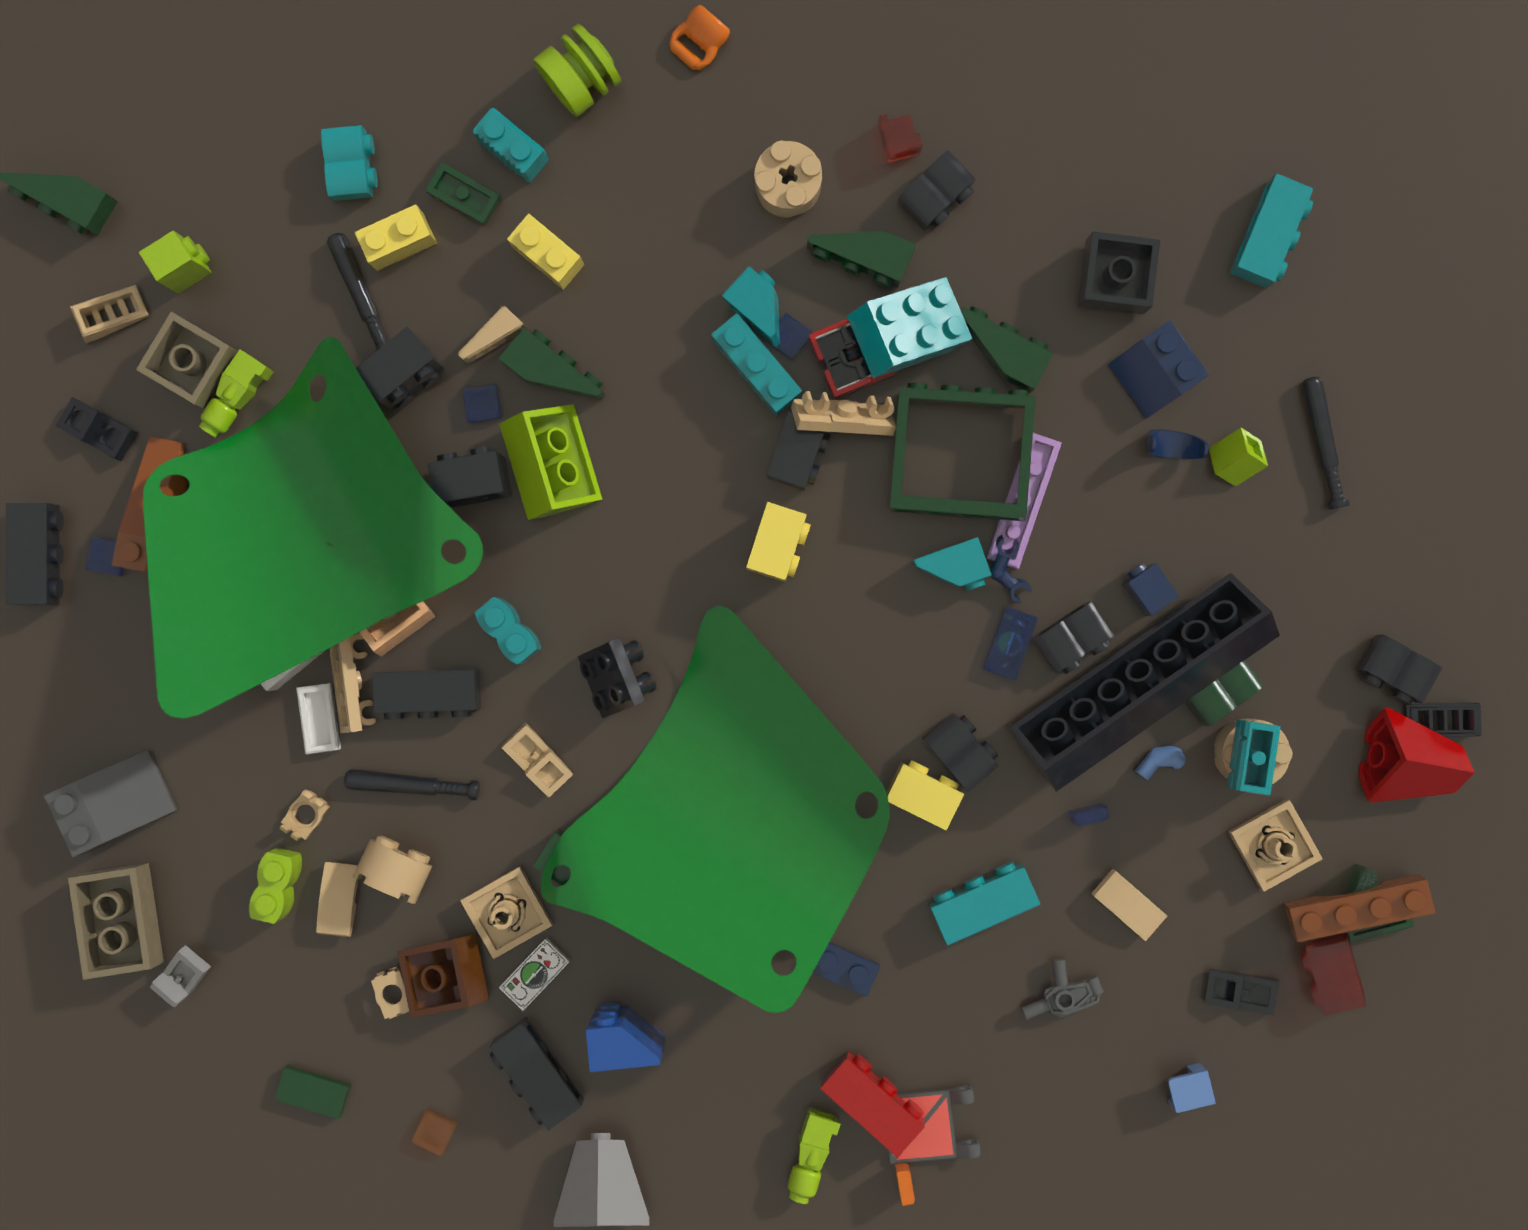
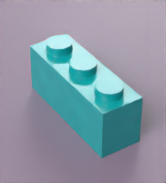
(1272, 231)
(756, 365)
(983, 902)

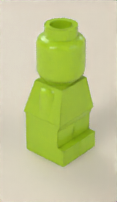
(235, 390)
(812, 1154)

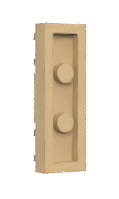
(843, 415)
(347, 686)

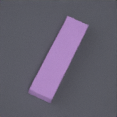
(1042, 463)

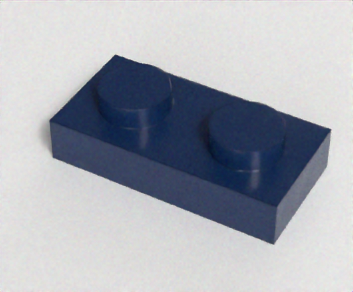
(847, 969)

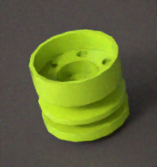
(577, 70)

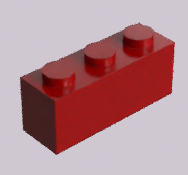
(874, 1103)

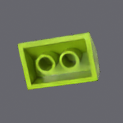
(550, 461)

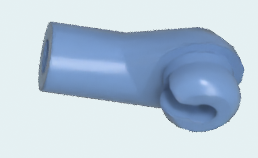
(1160, 757)

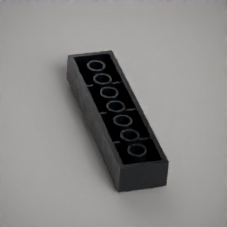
(1145, 681)

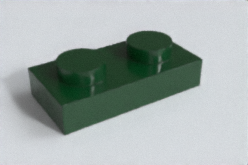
(463, 193)

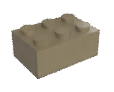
(115, 921)

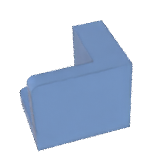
(1191, 1089)

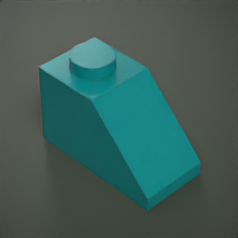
(756, 303)
(957, 565)

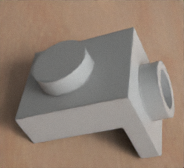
(180, 976)

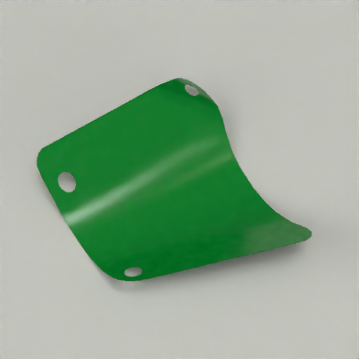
(245, 554)
(730, 826)

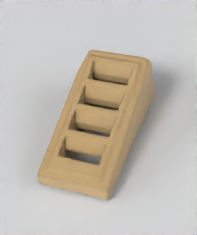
(114, 324)
(495, 332)

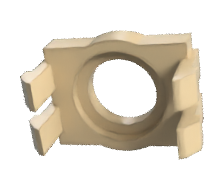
(290, 821)
(383, 979)

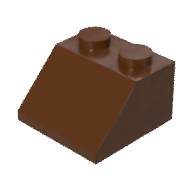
(443, 976)

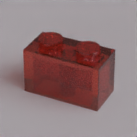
(1335, 974)

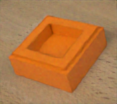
(904, 1183)

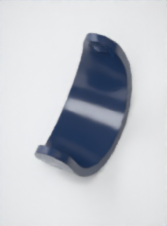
(1176, 445)

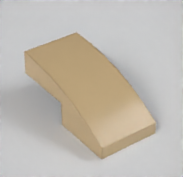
(537, 760)
(337, 900)
(1129, 904)

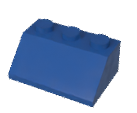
(622, 1039)

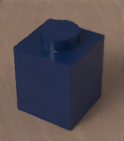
(1149, 588)

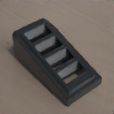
(1472, 717)

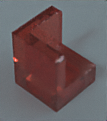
(899, 137)

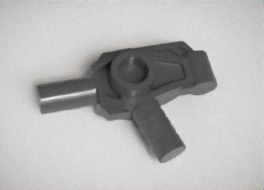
(1065, 997)

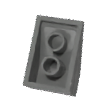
(110, 803)

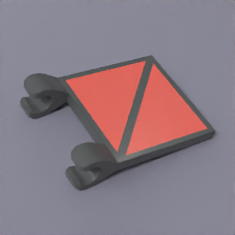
(938, 1135)

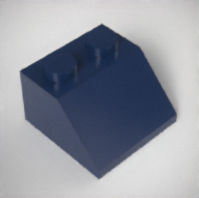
(1158, 369)

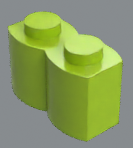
(275, 893)

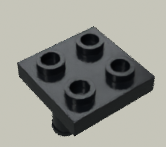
(612, 676)

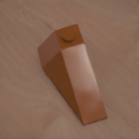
(130, 542)

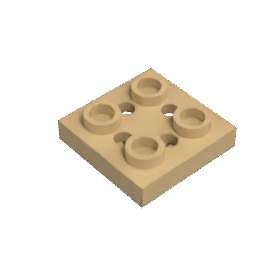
(1278, 845)
(484, 905)

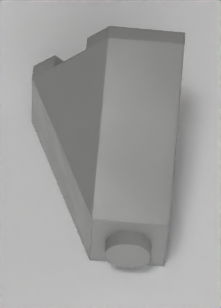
(601, 1187)

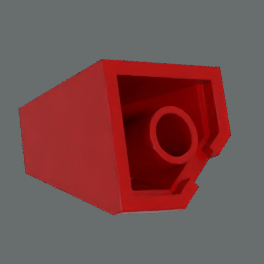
(1410, 760)

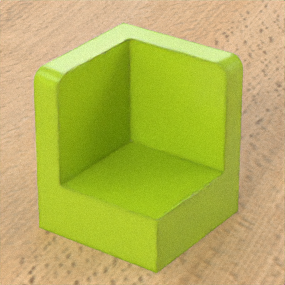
(1238, 457)

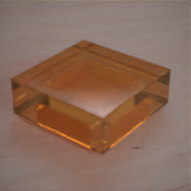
(434, 1132)

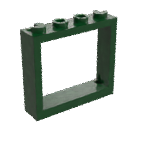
(963, 508)

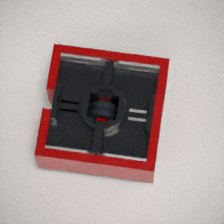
(843, 359)

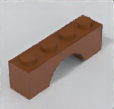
(1383, 904)

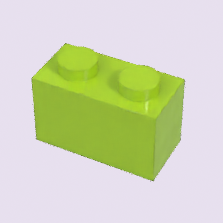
(176, 261)

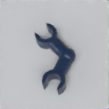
(999, 569)

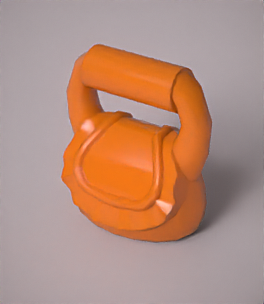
(703, 30)

